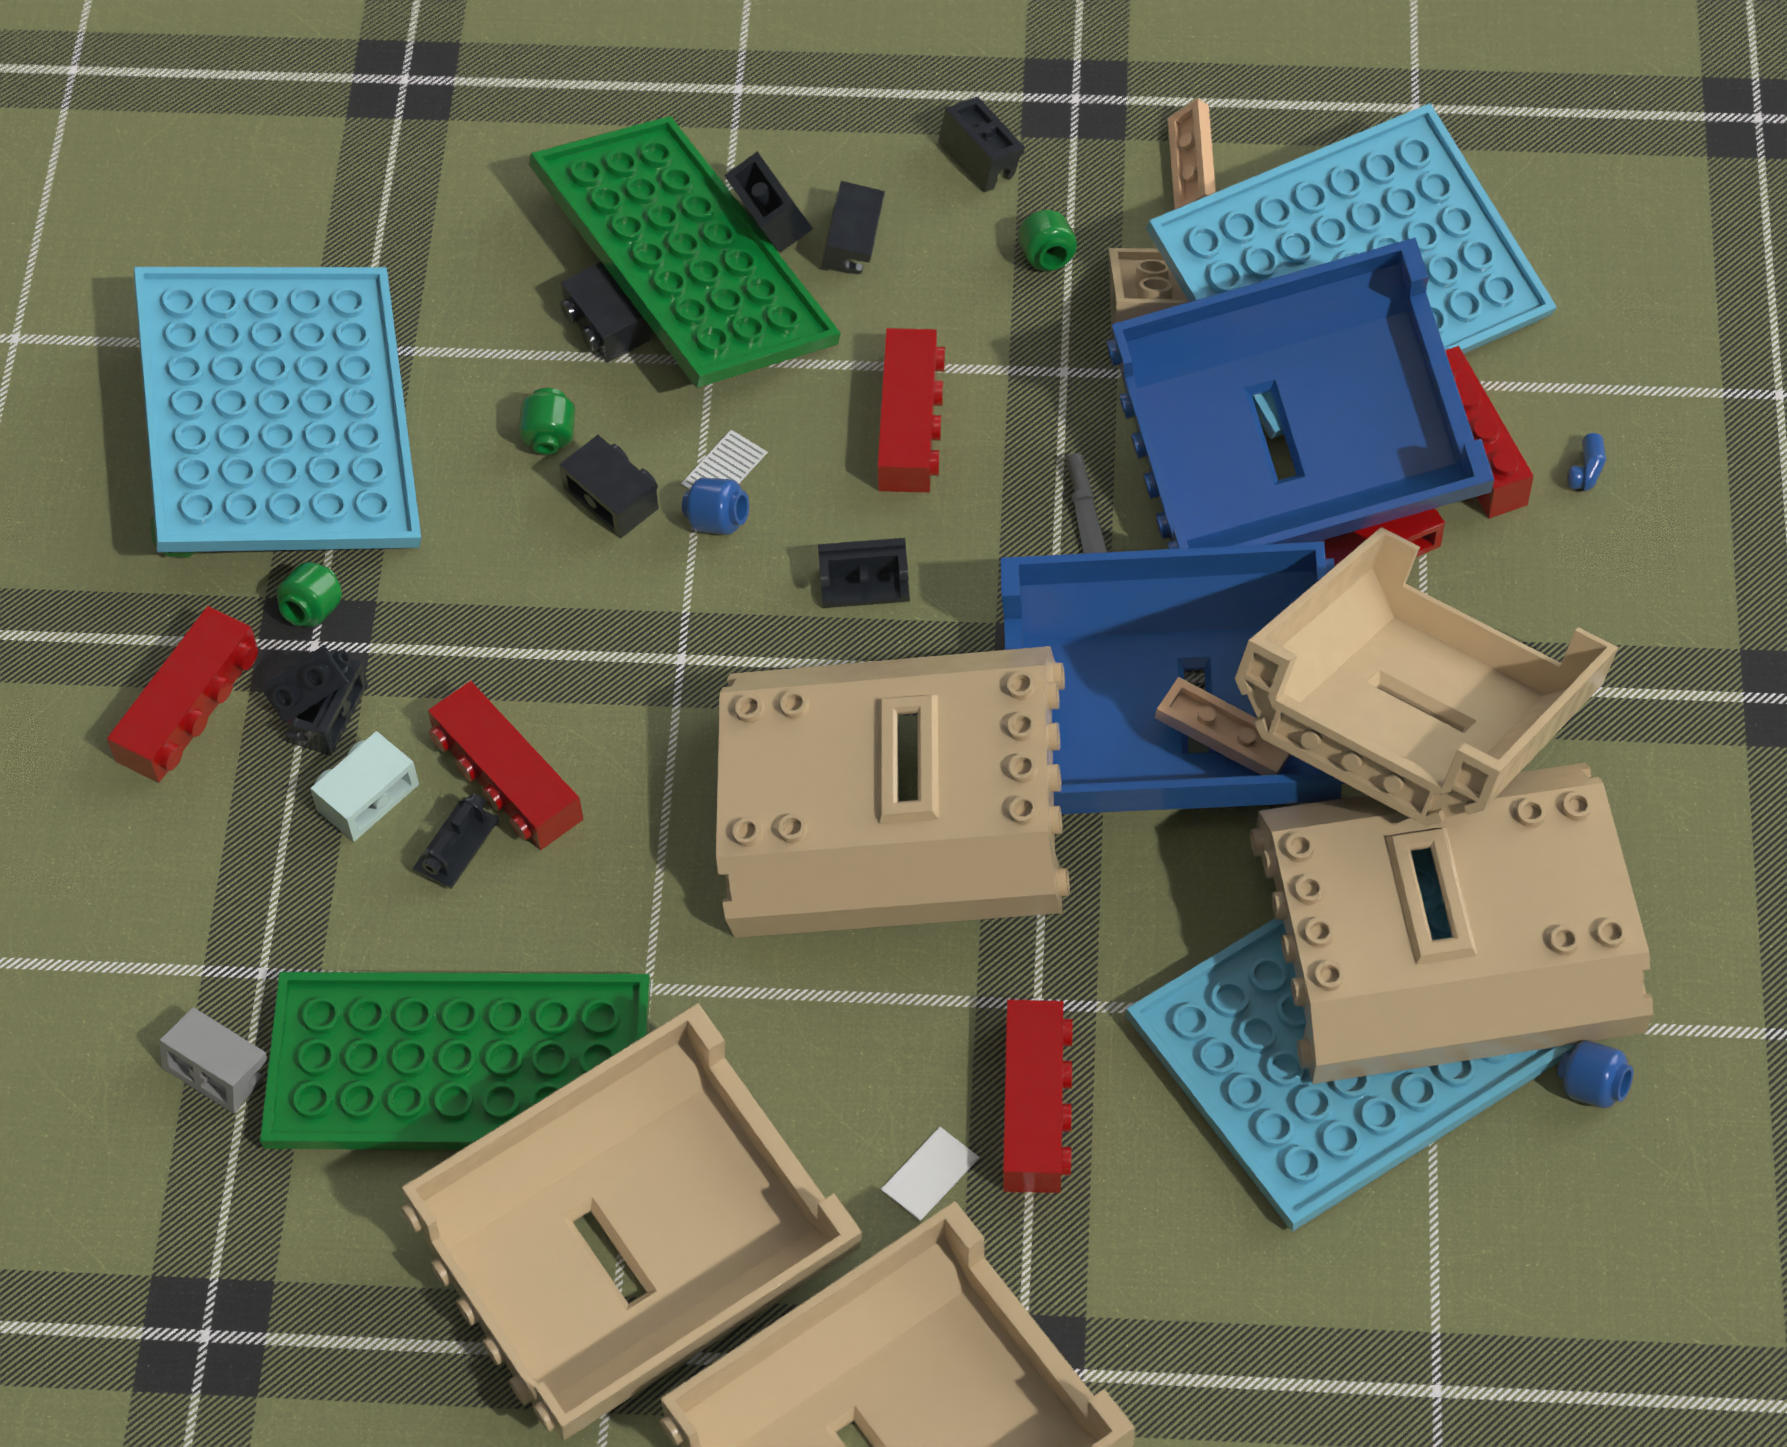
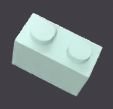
(364, 785)

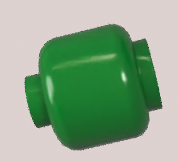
(1047, 240)
(547, 420)
(309, 594)

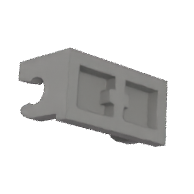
(212, 1059)

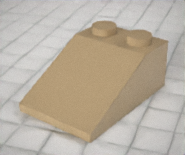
(1140, 283)

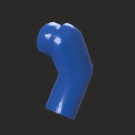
(1594, 461)

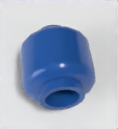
(715, 506)
(1596, 1074)

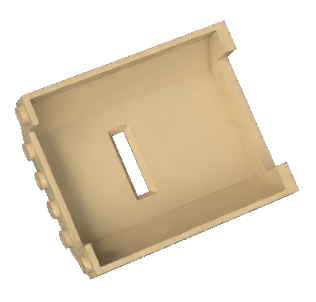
(1408, 689)
(814, 807)
(1535, 911)
(681, 1184)
(911, 1350)

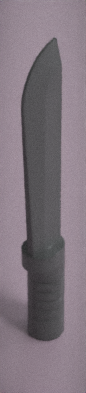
(1082, 498)

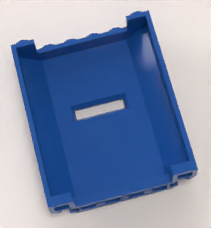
(1354, 389)
(1125, 637)

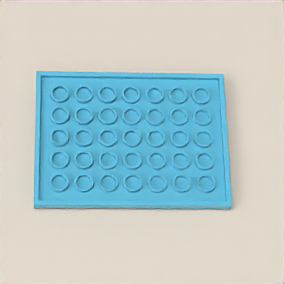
(1352, 199)
(274, 409)
(1232, 1049)

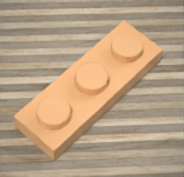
(1191, 153)
(1219, 727)

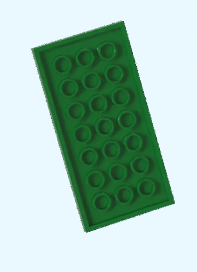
(684, 251)
(434, 1053)

